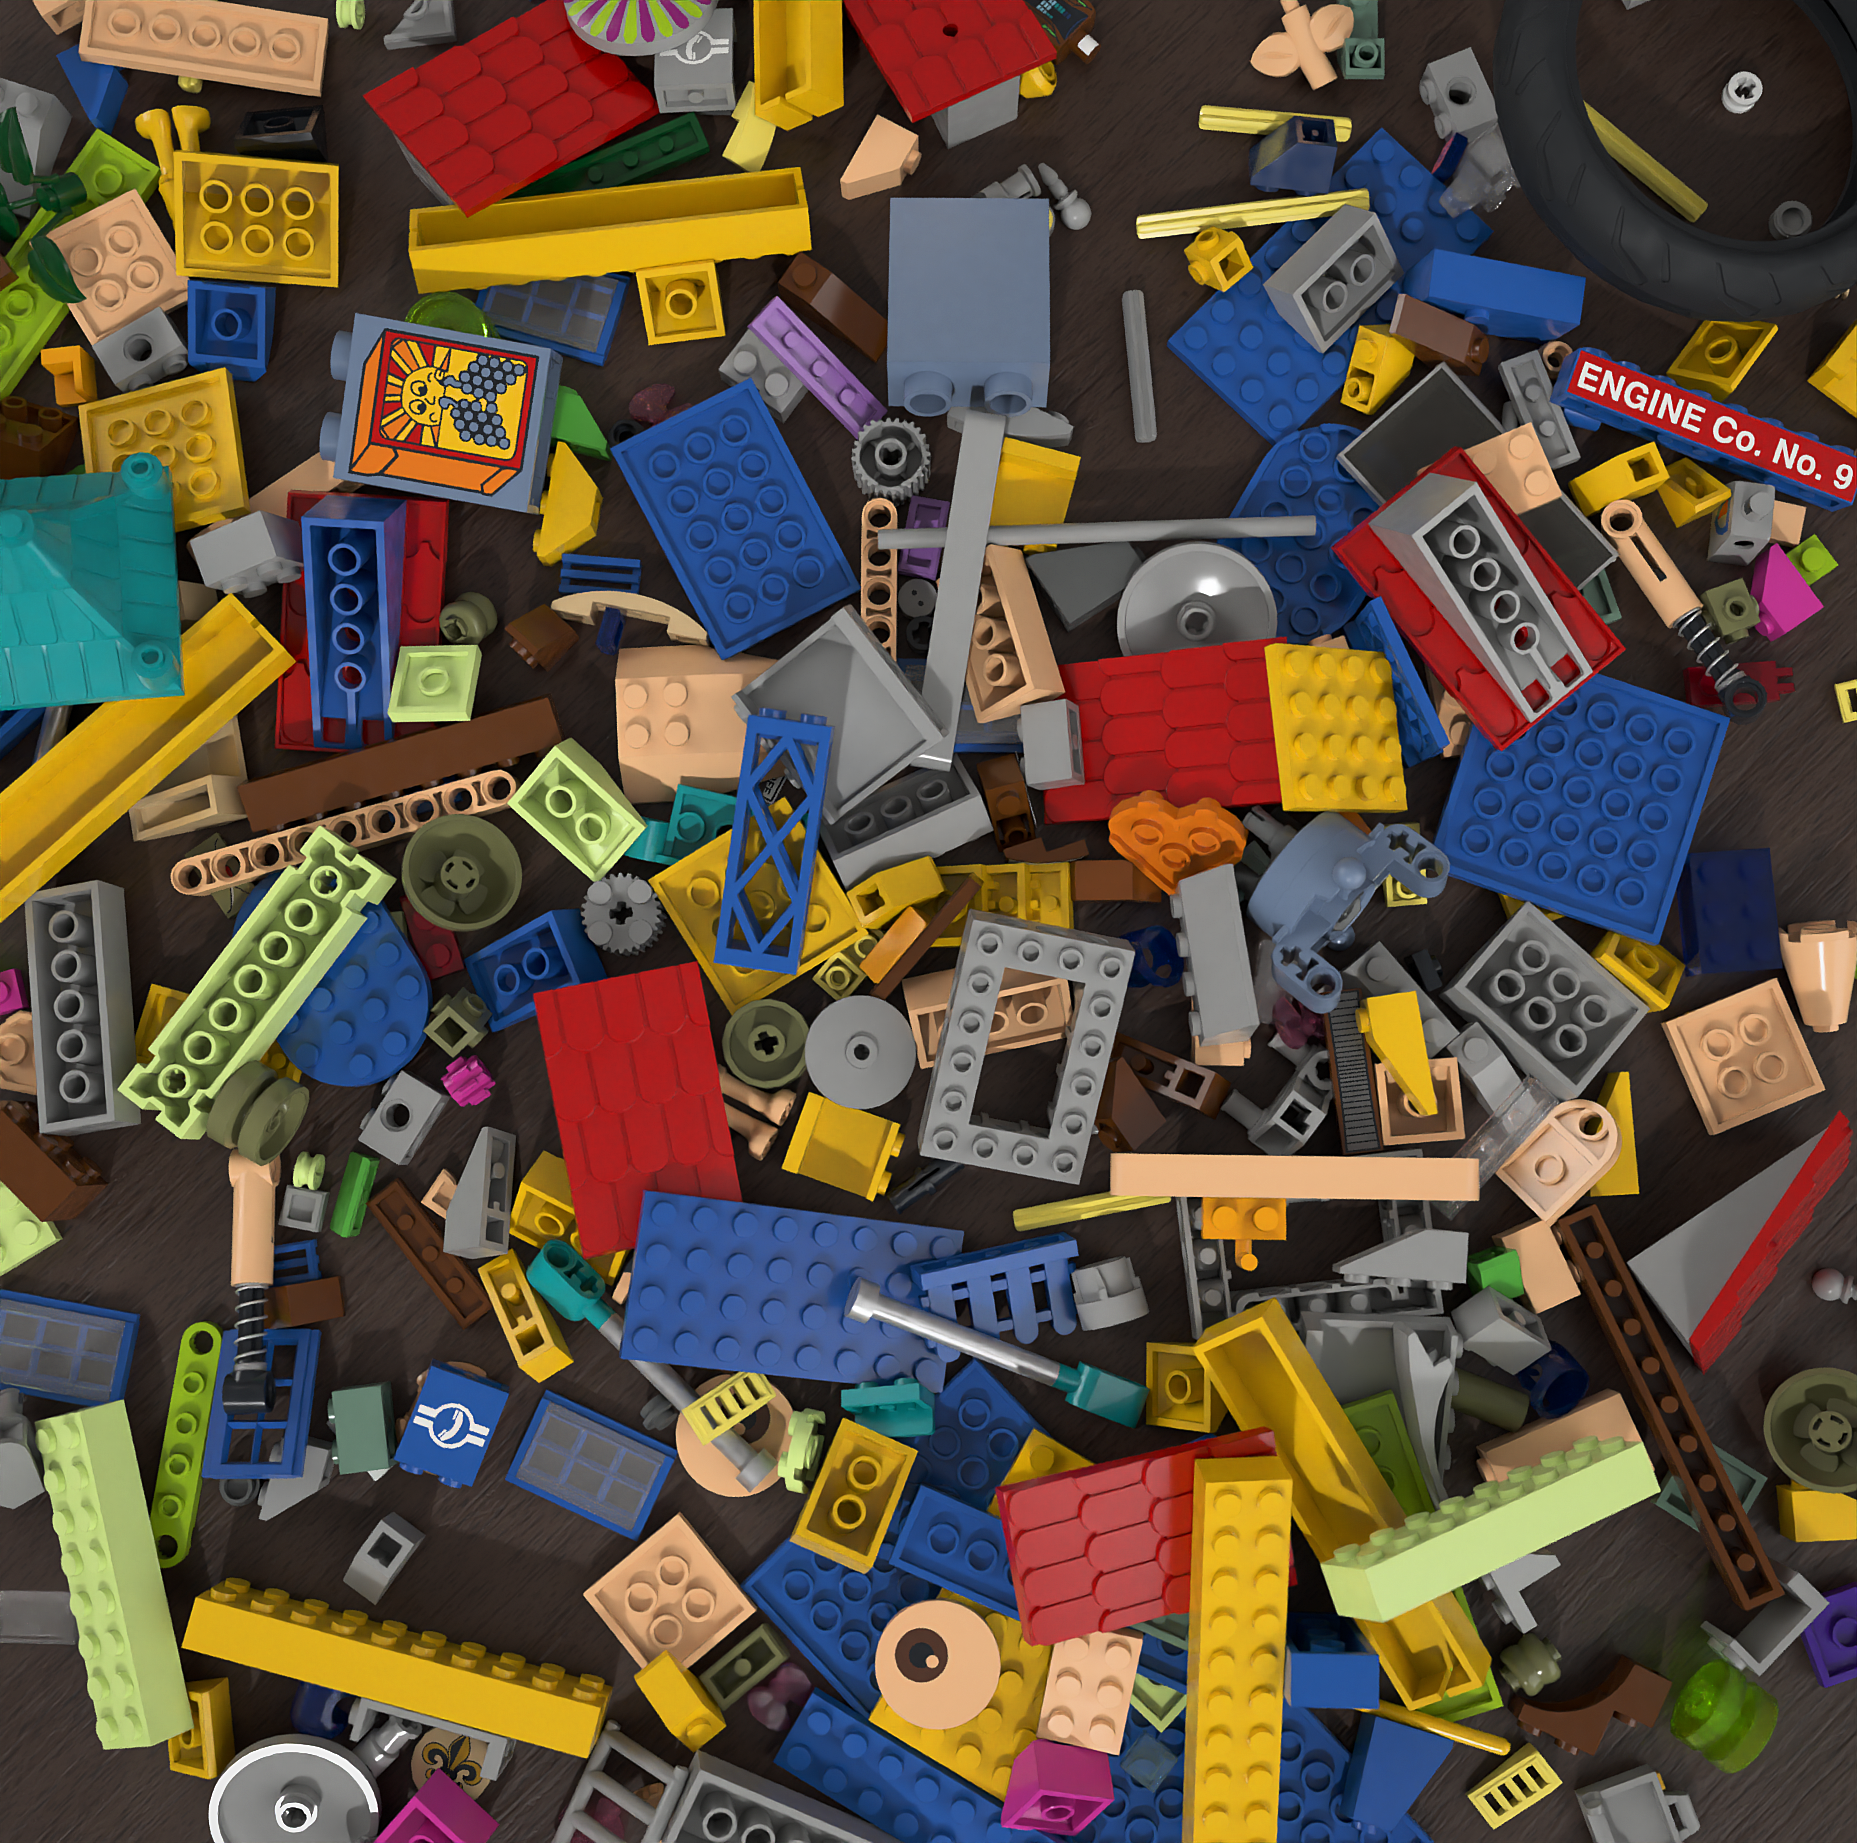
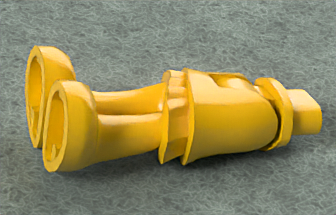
(157, 126)

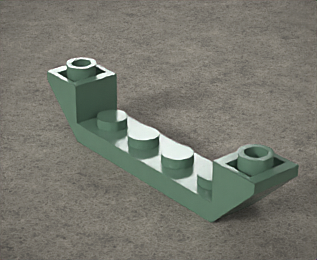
(1363, 51)

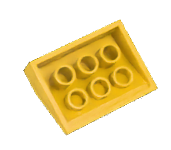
(256, 218)

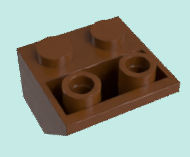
(34, 439)

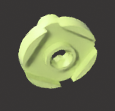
(804, 1451)

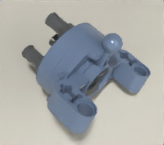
(1321, 884)

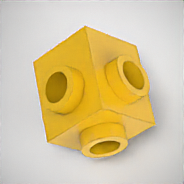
(1218, 258)

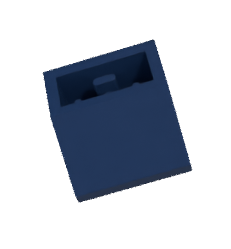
(1295, 157)

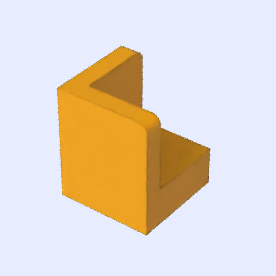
(72, 374)

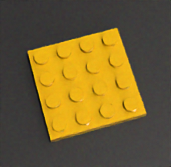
(187, 427)
(1335, 729)
(694, 896)

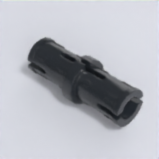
(922, 1182)

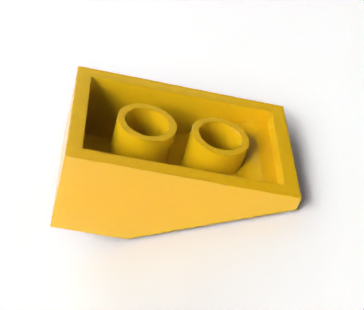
(854, 1496)

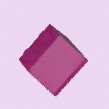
(1057, 1788)
(440, 1815)

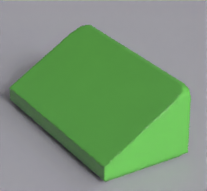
(353, 1194)

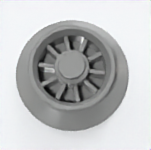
(860, 1052)

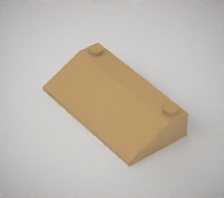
(204, 786)

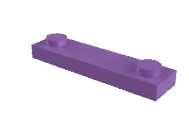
(816, 366)

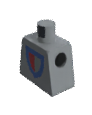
(1742, 518)

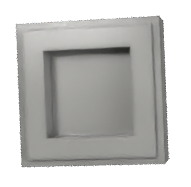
(304, 1208)

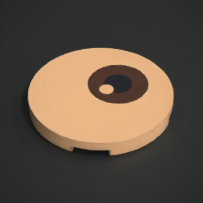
(761, 1429)
(937, 1663)

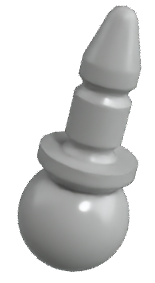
(1074, 210)
(1832, 1285)

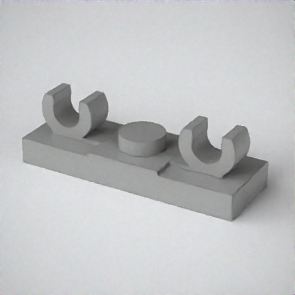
(1530, 396)

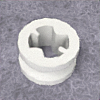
(1739, 104)

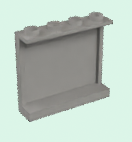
(862, 693)
(1359, 1360)

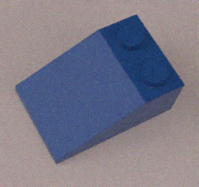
(530, 960)

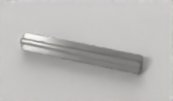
(1139, 366)

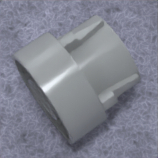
(1108, 1293)

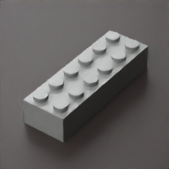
(81, 1007)
(741, 1807)

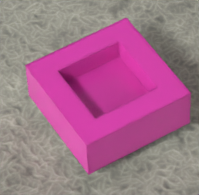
(12, 992)

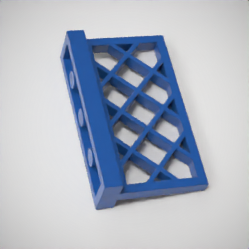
(1417, 722)

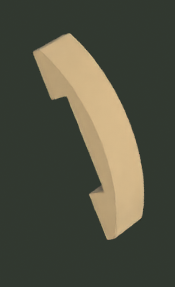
(586, 605)

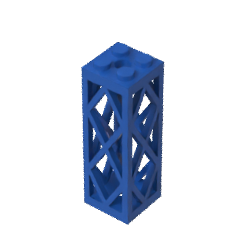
(757, 950)

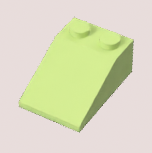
(579, 809)

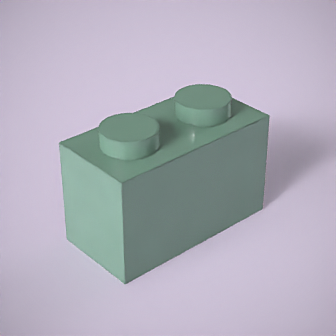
(363, 1427)

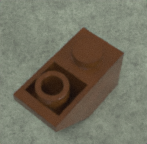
(541, 637)
(1006, 801)

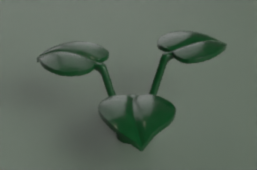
(54, 195)

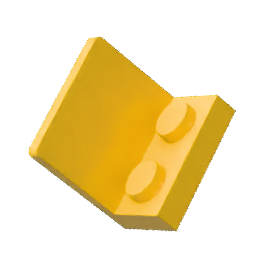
(1838, 372)

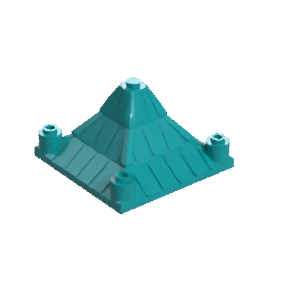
(89, 588)

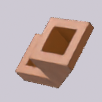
(1111, 882)

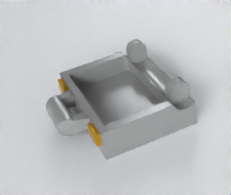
(1636, 1809)

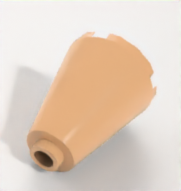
(1821, 970)

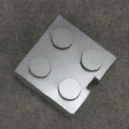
(776, 383)

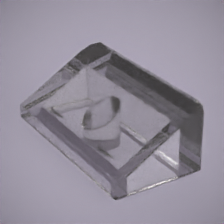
(37, 1618)

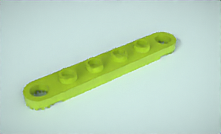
(185, 1443)

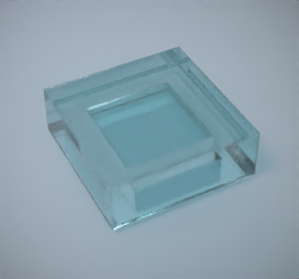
(1148, 1761)

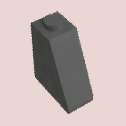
(1084, 578)

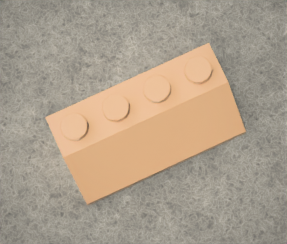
(1009, 644)
(1027, 1011)

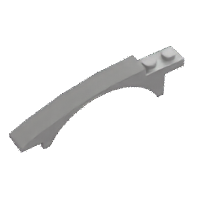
(1421, 1384)

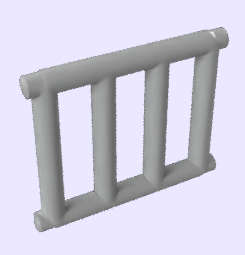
(593, 1777)

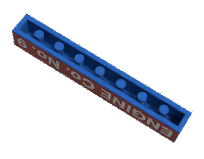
(1706, 429)

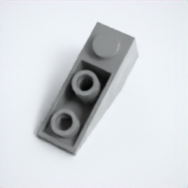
(1417, 1255)

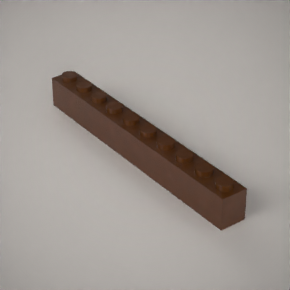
(1668, 1409)

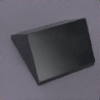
(284, 134)

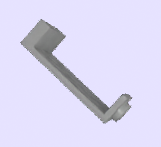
(499, 1751)

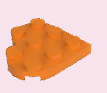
(1175, 841)

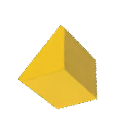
(681, 301)
(1720, 356)
(1642, 968)
(210, 1743)

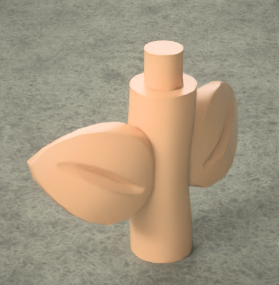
(1305, 42)

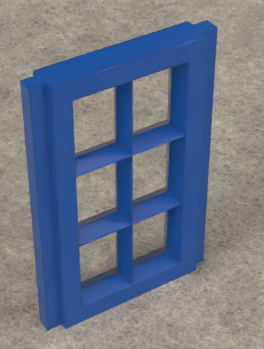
(298, 1415)

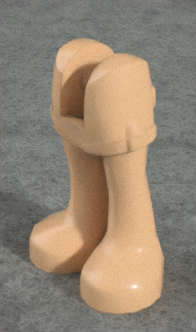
(773, 1106)

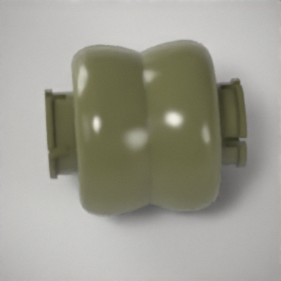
(468, 619)
(1530, 1664)

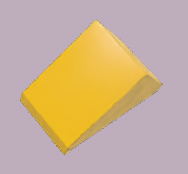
(1691, 492)

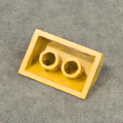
(546, 1213)

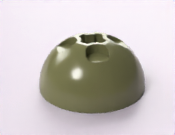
(474, 860)
(1812, 1408)

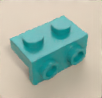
(892, 1410)

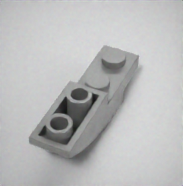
(1033, 427)

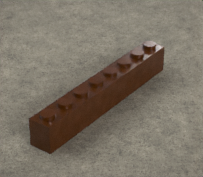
(401, 763)

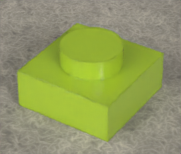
(1811, 559)

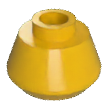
(1038, 81)

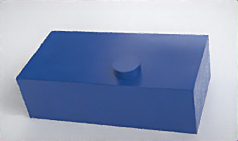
(1499, 295)
(1329, 1663)

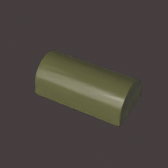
(1490, 1401)
(745, 1665)

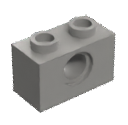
(1461, 78)
(123, 349)
(424, 1105)

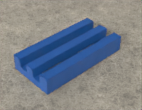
(598, 562)
(311, 1260)

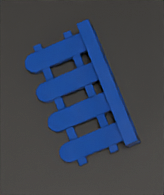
(1014, 1262)

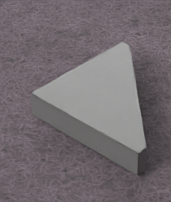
(424, 24)

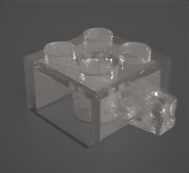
(1480, 176)

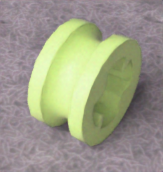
(350, 13)
(309, 1170)

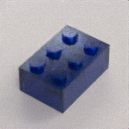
(1728, 913)

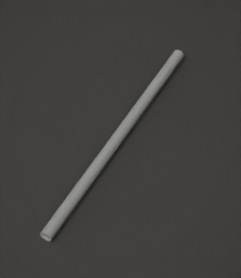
(1110, 531)

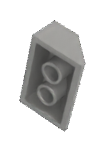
(1335, 276)
(1382, 975)

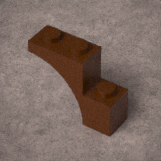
(1628, 1693)

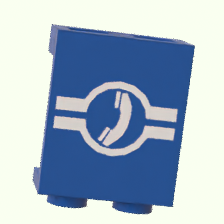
(451, 1424)

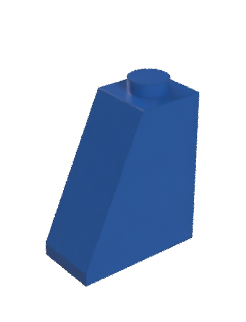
(1388, 1771)

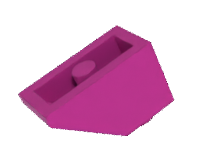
(1781, 594)

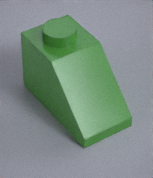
(577, 427)
(1495, 1268)

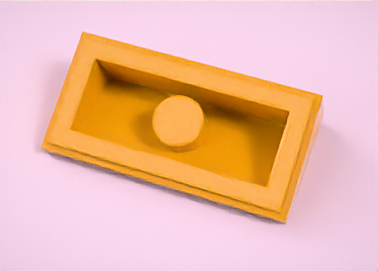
(894, 943)

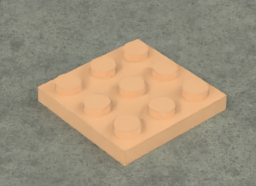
(119, 266)
(1743, 1056)
(670, 1596)

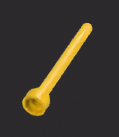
(1440, 1727)

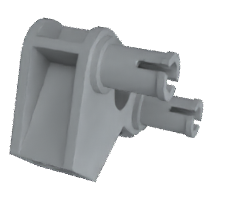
(1301, 1092)
(20, 1459)

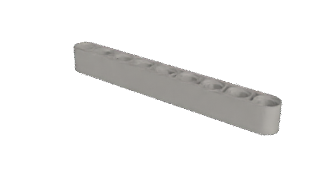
(961, 577)

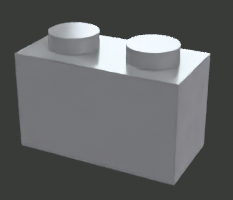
(1051, 744)
(1501, 1330)

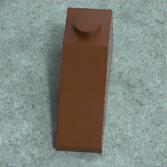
(833, 306)
(1438, 336)
(1173, 1076)

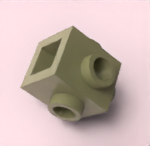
(1730, 611)
(458, 1021)

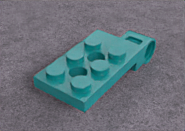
(693, 823)

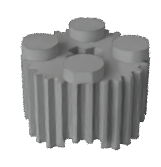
(891, 441)
(607, 898)

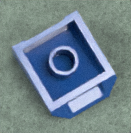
(230, 327)

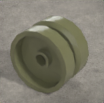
(745, 1037)
(257, 1112)

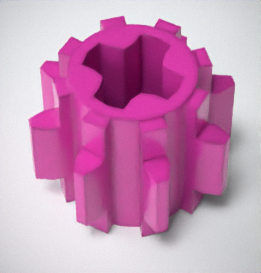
(468, 1080)

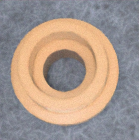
(1557, 350)

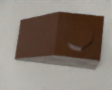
(1125, 1109)

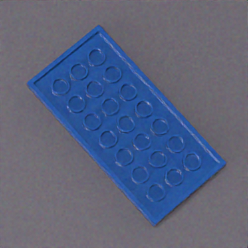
(1257, 356)
(771, 1290)

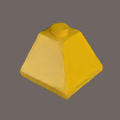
(1180, 1389)

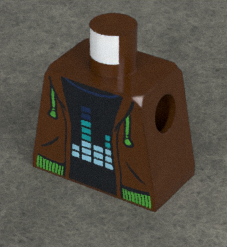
(1067, 27)

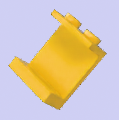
(1032, 488)
(843, 1147)

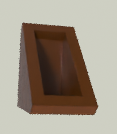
(303, 1303)

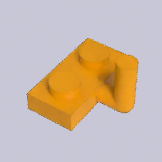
(1244, 1221)

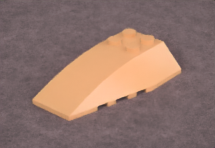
(681, 720)

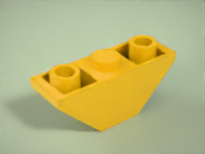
(568, 508)

